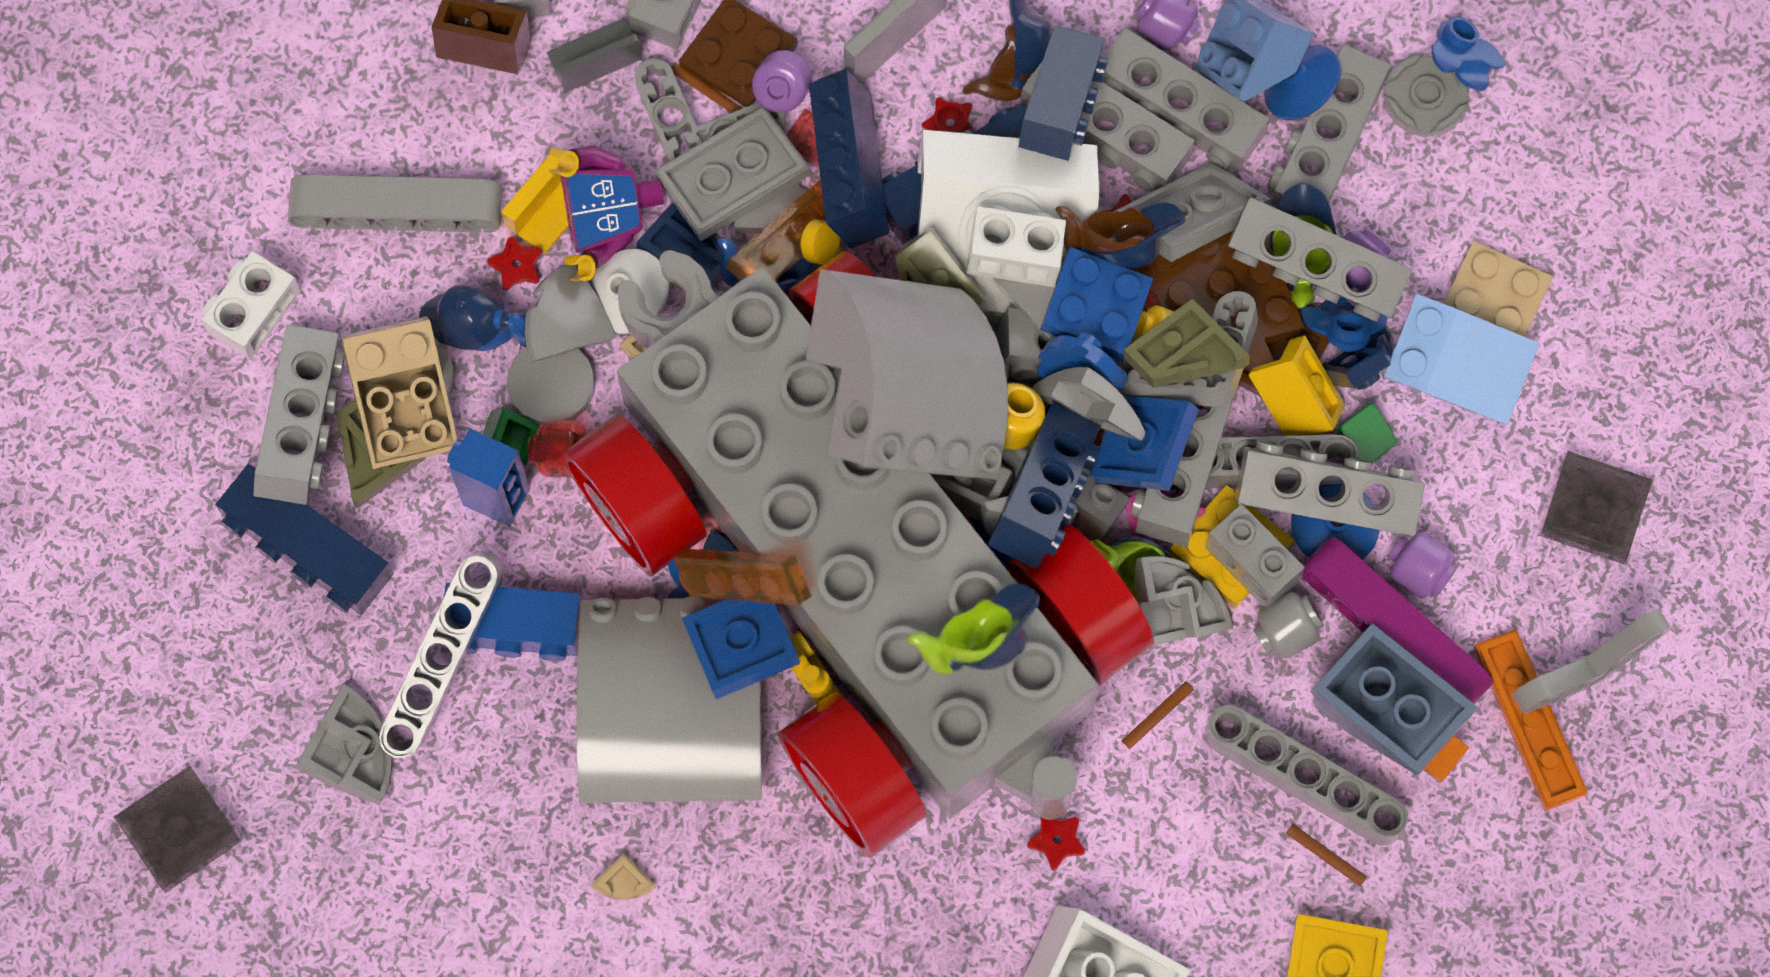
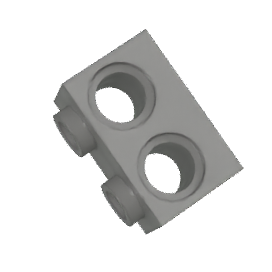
(1254, 556)

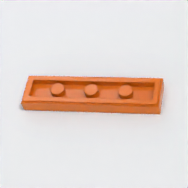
(1535, 733)

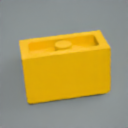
(538, 208)
(1298, 391)

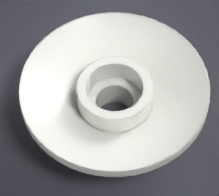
(635, 266)

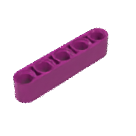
(1369, 600)

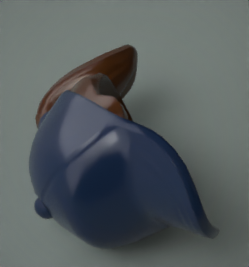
(1022, 54)
(1121, 237)

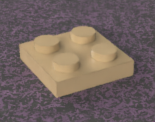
(1498, 289)

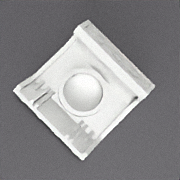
(989, 171)

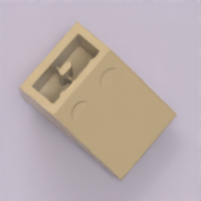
(399, 392)

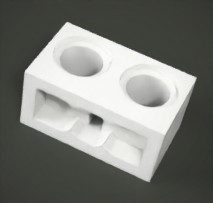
(1015, 256)
(260, 309)

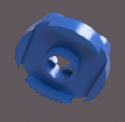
(1084, 351)

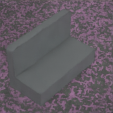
(595, 55)

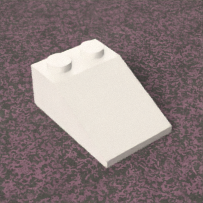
(1087, 947)

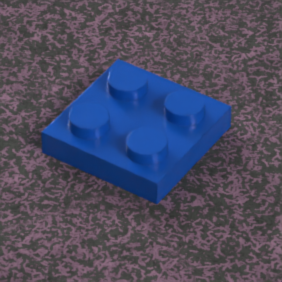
(1097, 300)
(1155, 458)
(740, 644)

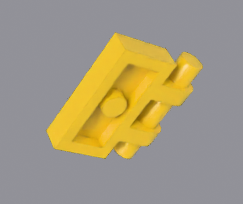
(811, 670)

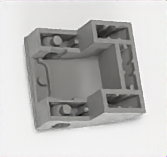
(915, 378)
(650, 714)

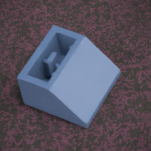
(1252, 48)

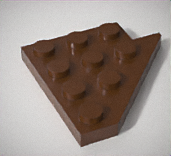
(1211, 274)

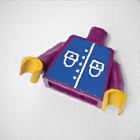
(601, 204)

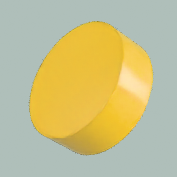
(819, 242)

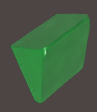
(511, 430)
(1369, 433)

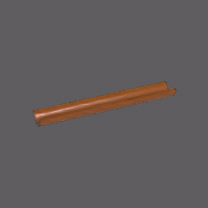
(705, 88)
(1157, 715)
(1326, 855)

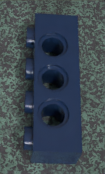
(1044, 487)

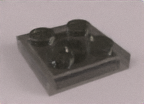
(1596, 507)
(177, 829)

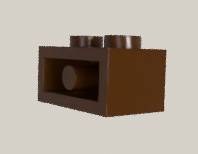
(481, 34)

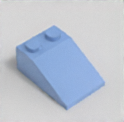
(1461, 359)

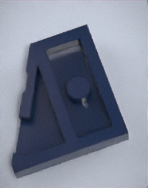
(675, 234)
(1361, 367)

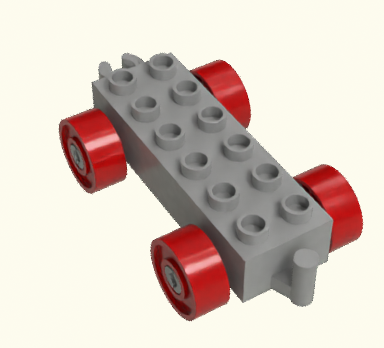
(879, 549)

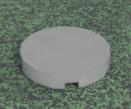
(1424, 109)
(551, 387)

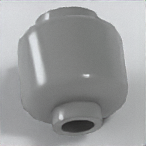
(1288, 625)

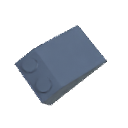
(1392, 701)

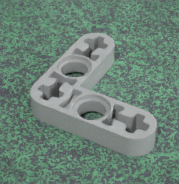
(670, 85)
(1197, 389)
(1595, 667)

